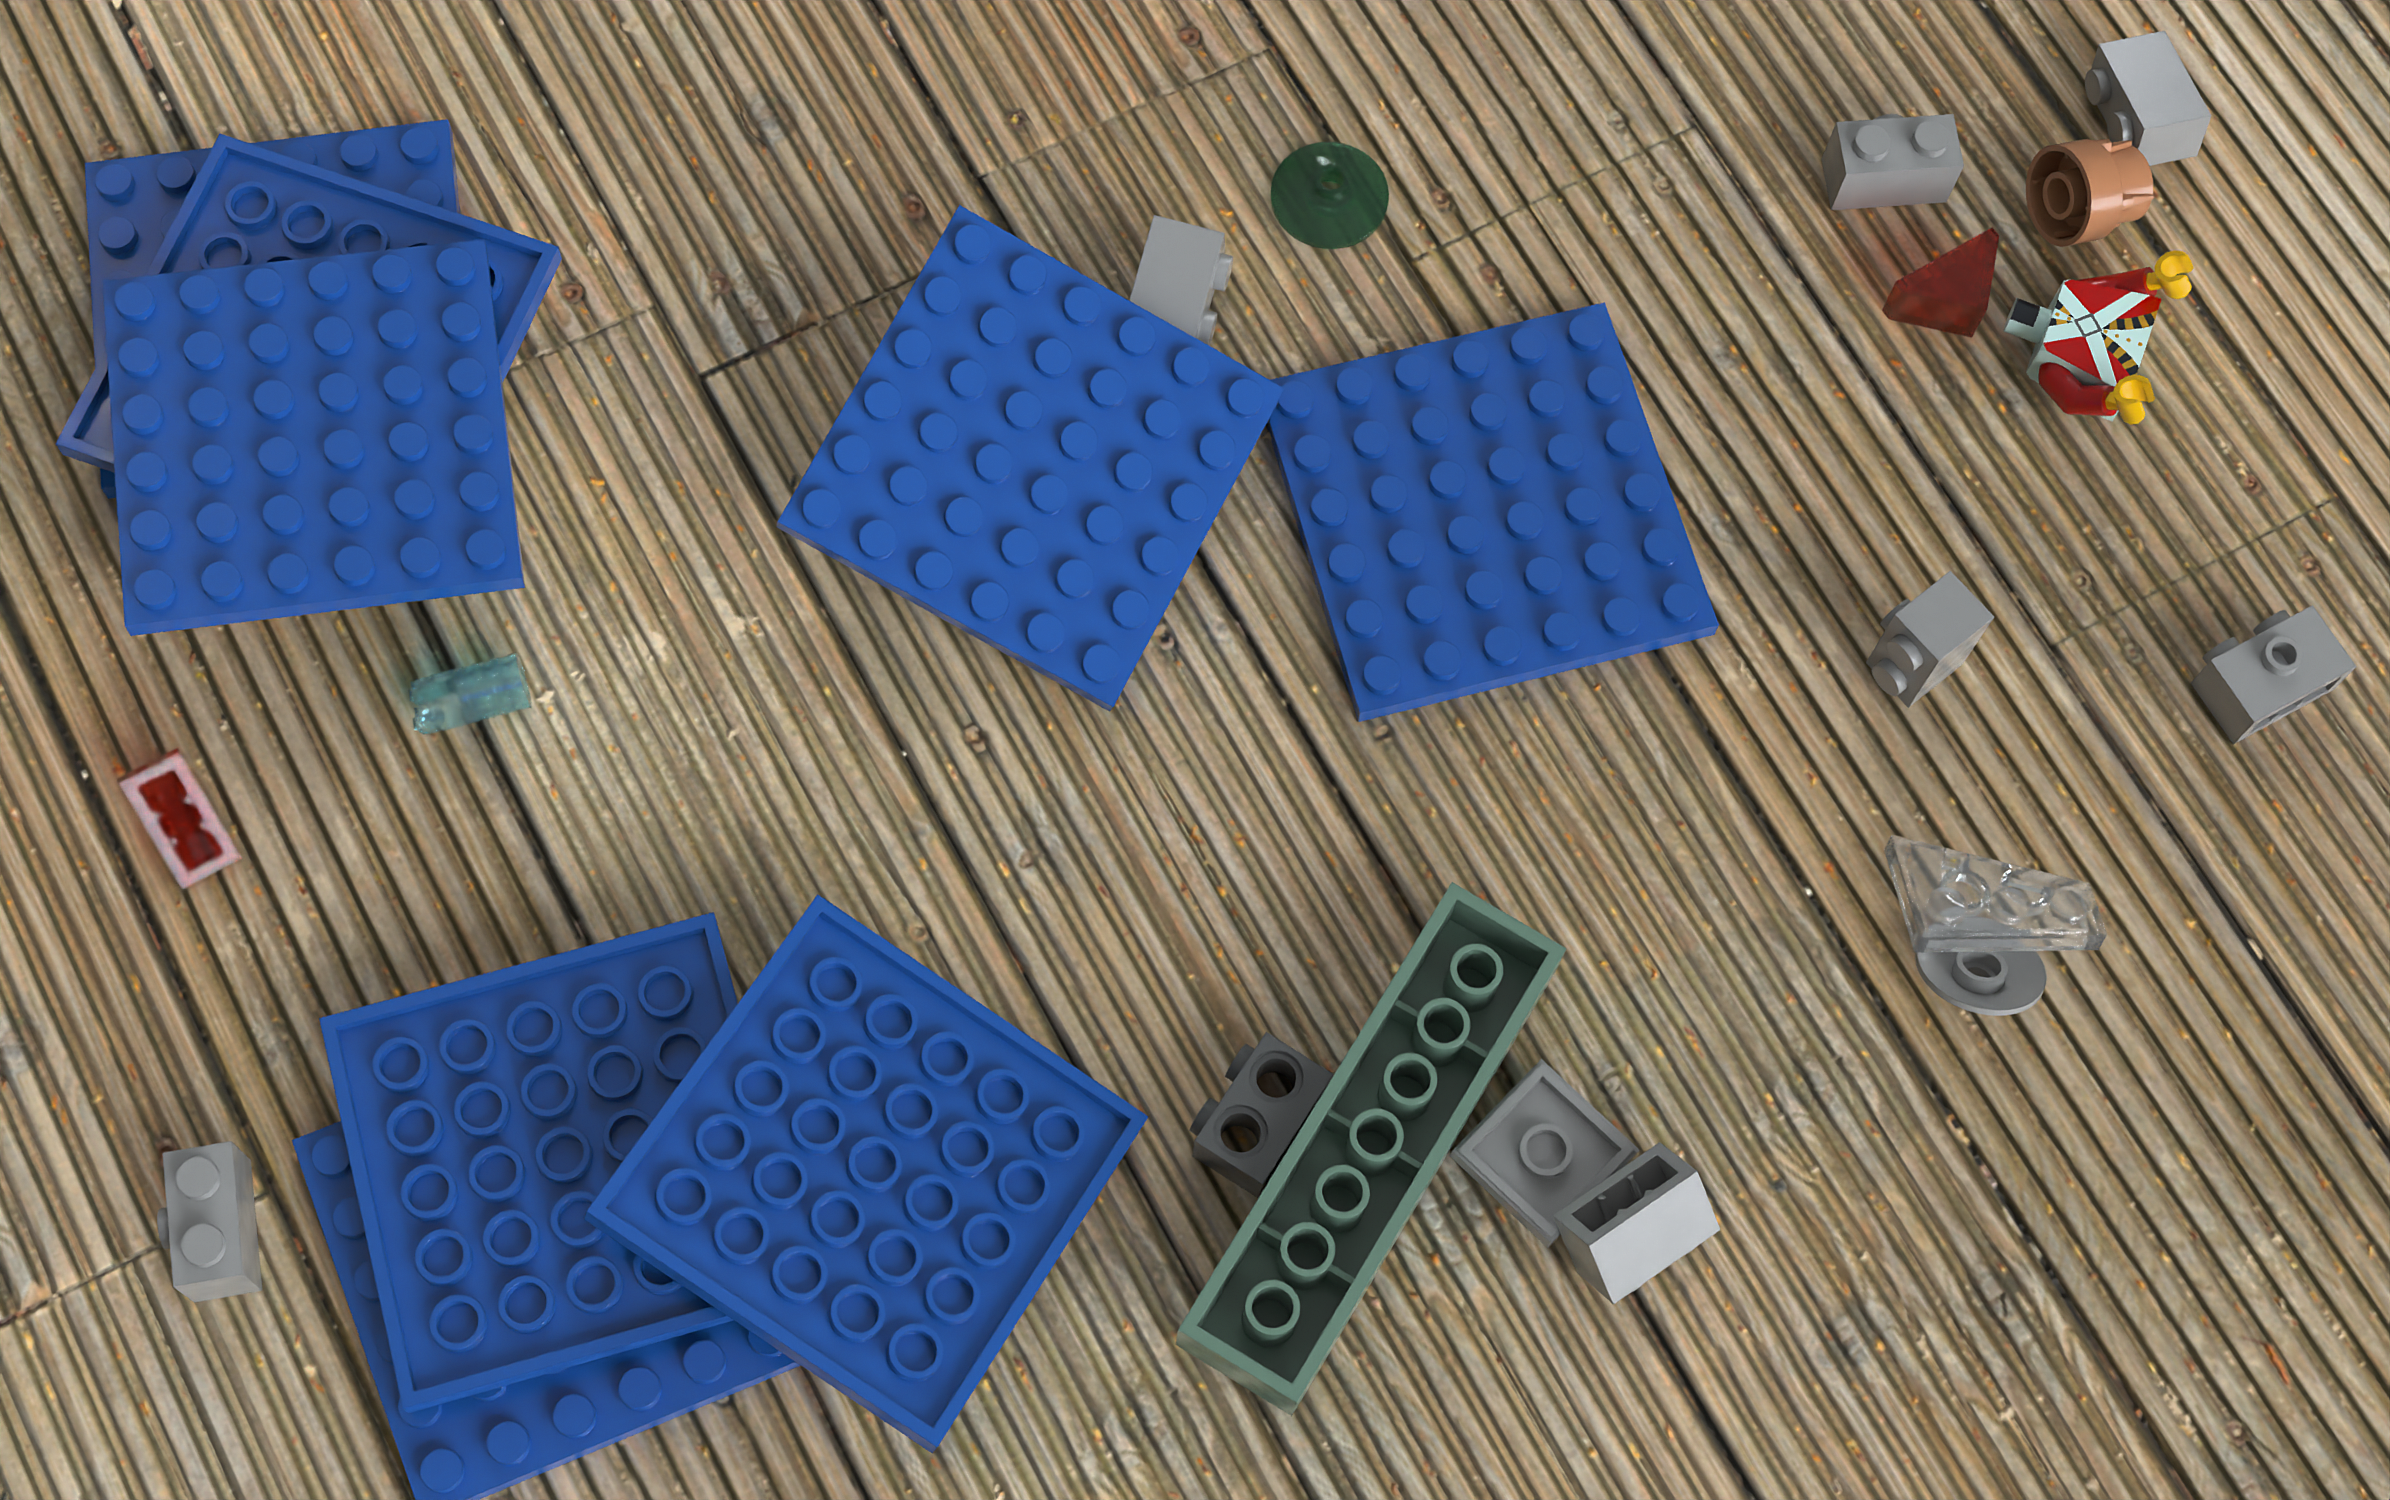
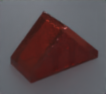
(1949, 291)
(180, 817)

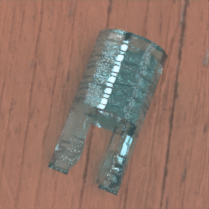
(470, 694)

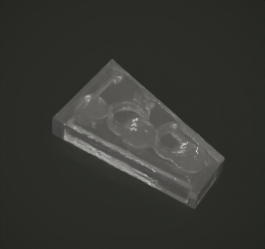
(1988, 905)

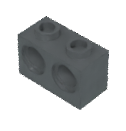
(1270, 1119)

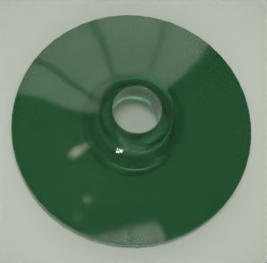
(1325, 215)

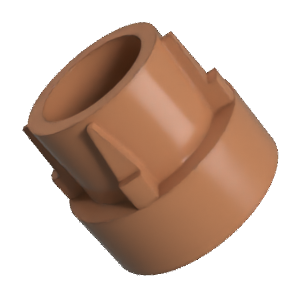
(2087, 189)

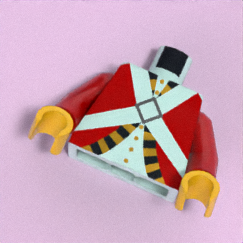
(2097, 337)

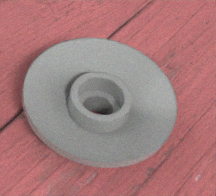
(1985, 981)

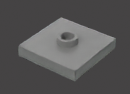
(1542, 1150)

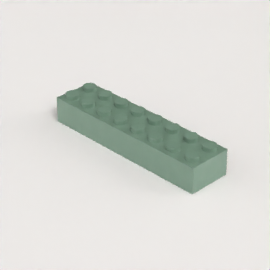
(1369, 1149)

